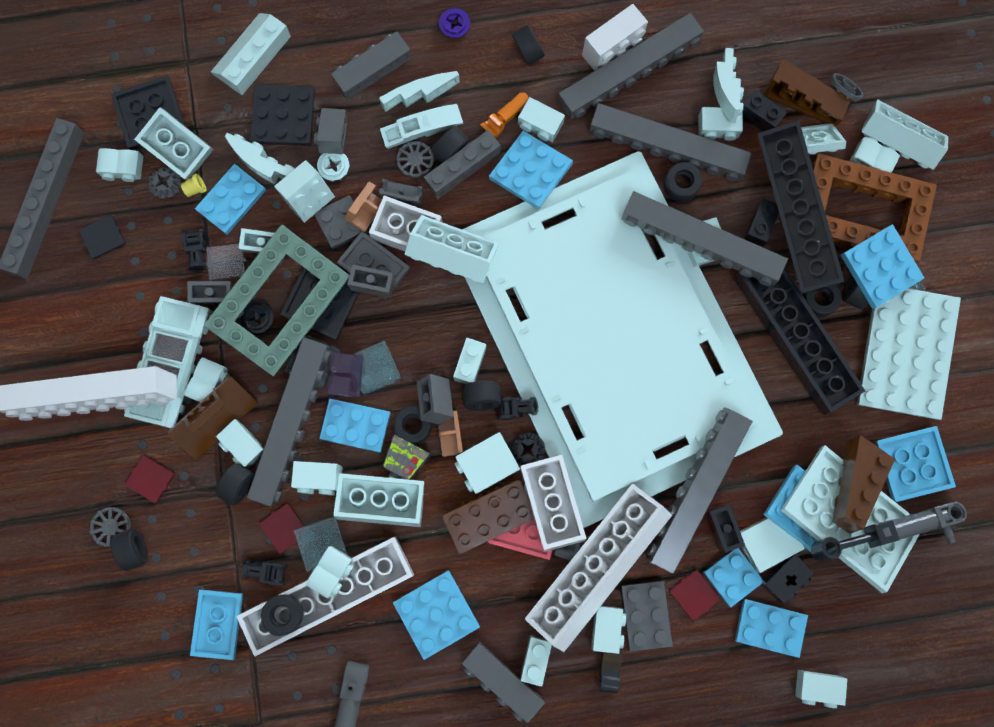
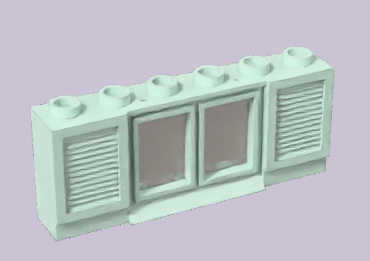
(172, 347)

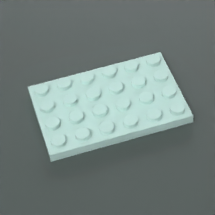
(909, 353)
(813, 507)

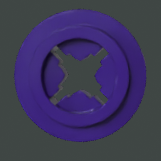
(451, 16)

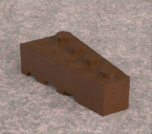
(806, 94)
(861, 483)

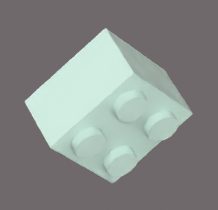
(304, 191)
(315, 476)

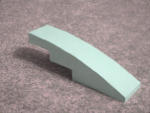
(427, 87)

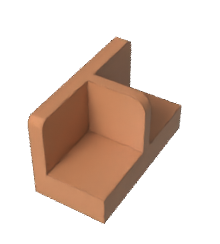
(364, 208)
(450, 436)

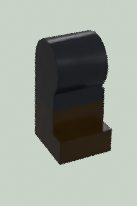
(610, 672)

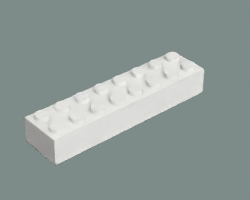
(88, 393)
(598, 567)
(372, 574)

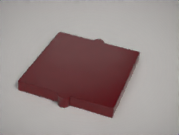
(149, 479)
(281, 527)
(694, 595)

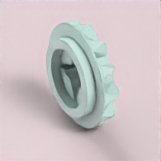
(330, 174)

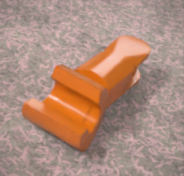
(497, 122)

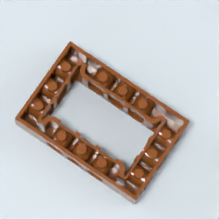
(878, 183)

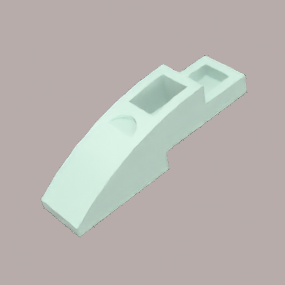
(728, 86)
(421, 124)
(255, 158)

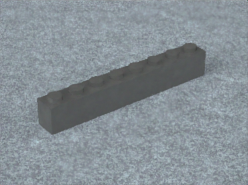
(630, 66)
(669, 142)
(41, 199)
(704, 239)
(289, 422)
(699, 489)

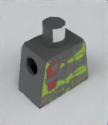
(404, 459)

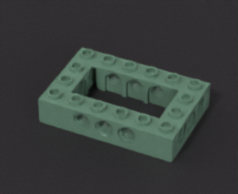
(273, 357)

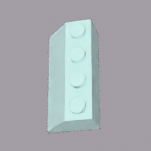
(252, 52)
(905, 135)
(451, 249)
(379, 500)

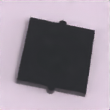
(102, 237)

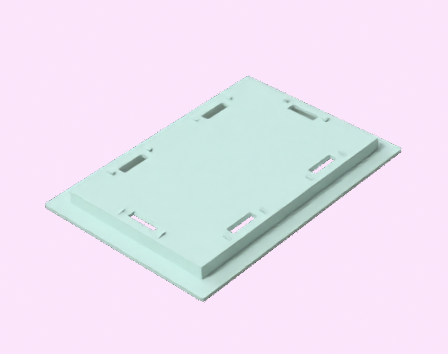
(612, 338)

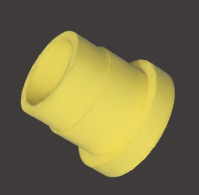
(193, 185)

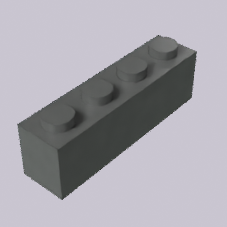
(371, 65)
(462, 164)
(503, 682)

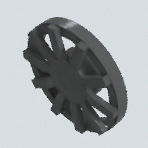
(846, 87)
(415, 159)
(109, 526)

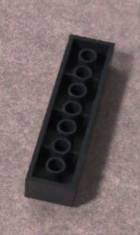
(801, 208)
(802, 341)

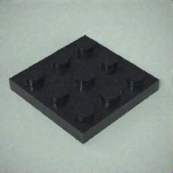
(139, 103)
(282, 115)
(334, 316)

